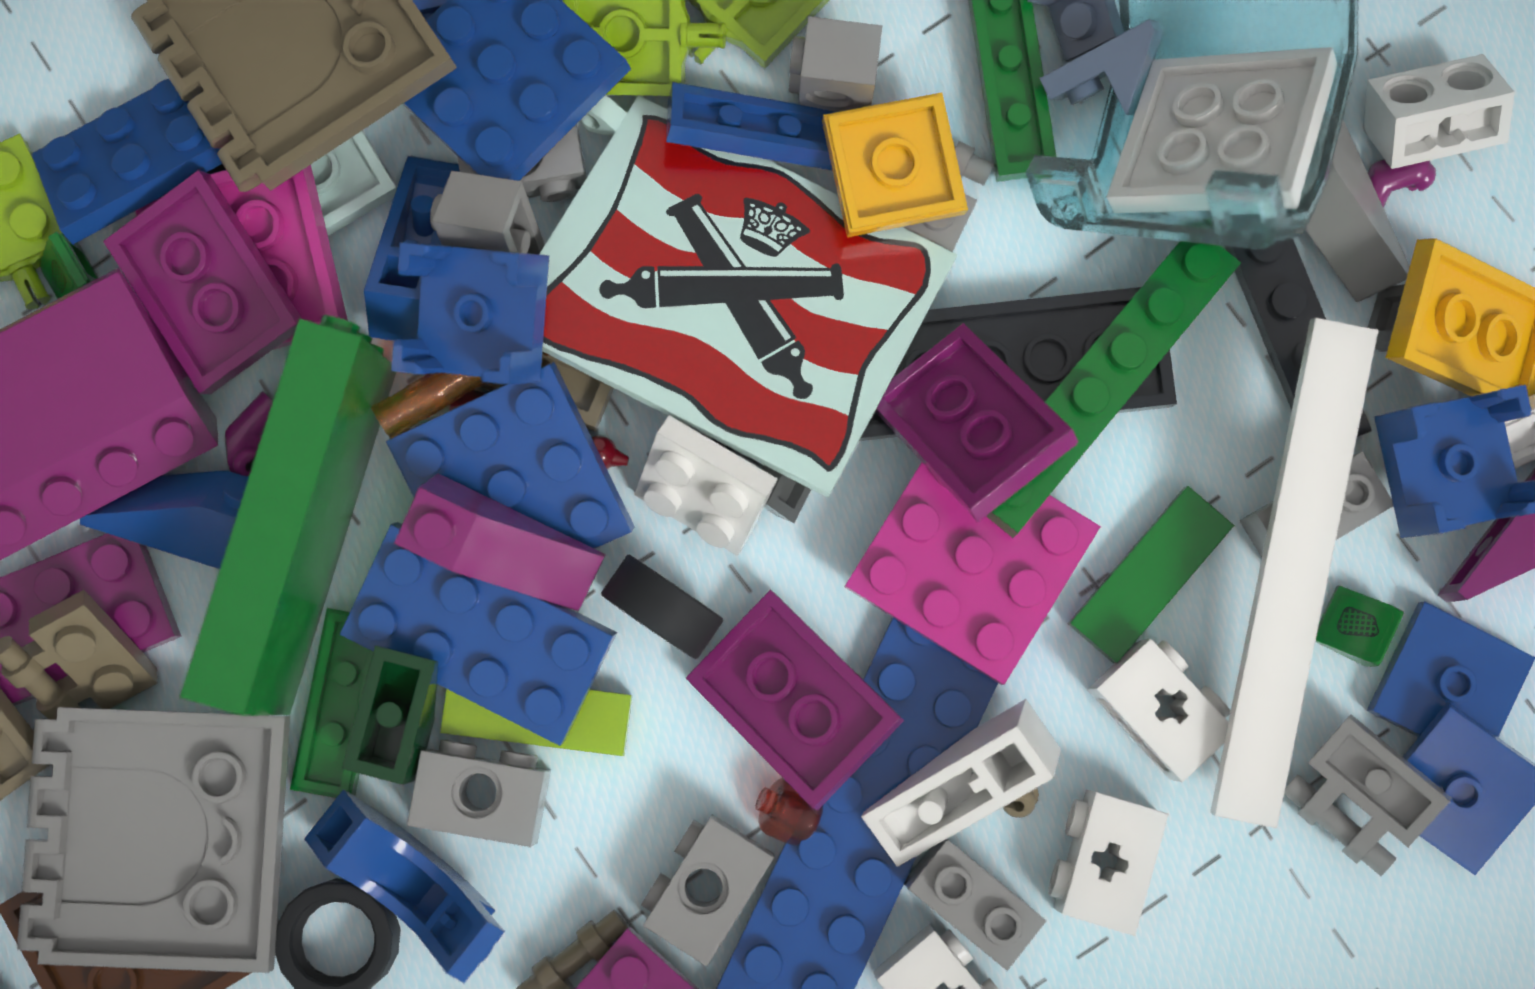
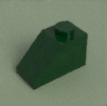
(393, 716)

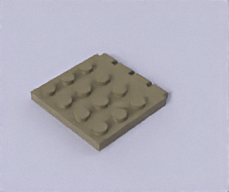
(289, 75)

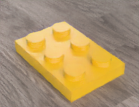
(1464, 322)

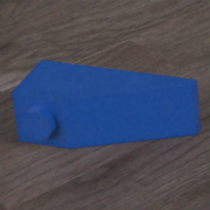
(391, 297)
(177, 514)

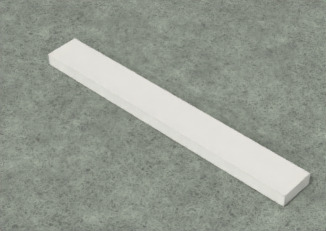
(1294, 572)

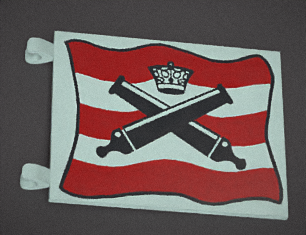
(732, 296)

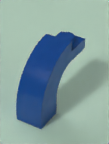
(409, 881)

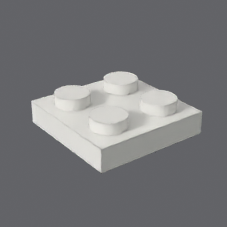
(703, 486)

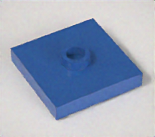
(1453, 663)
(1487, 783)

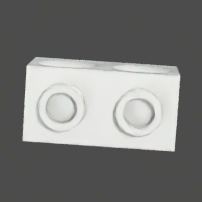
(1438, 111)

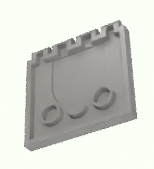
(156, 840)

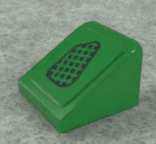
(65, 265)
(1358, 626)

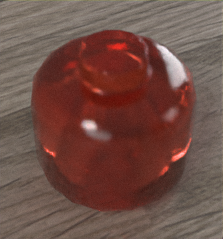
(786, 814)

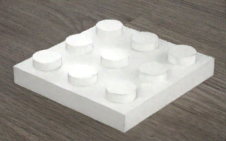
(1224, 116)

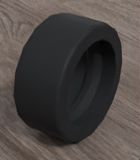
(662, 607)
(290, 930)

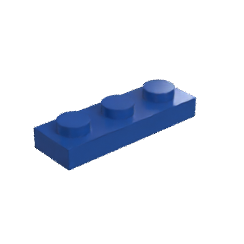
(747, 125)

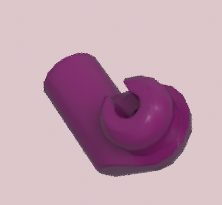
(1413, 176)
(245, 434)

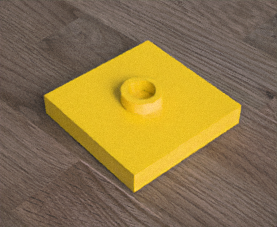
(894, 164)

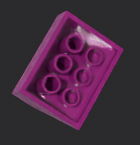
(89, 409)

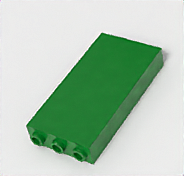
(291, 522)

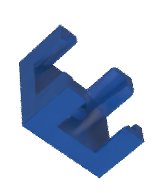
(475, 313)
(1454, 462)

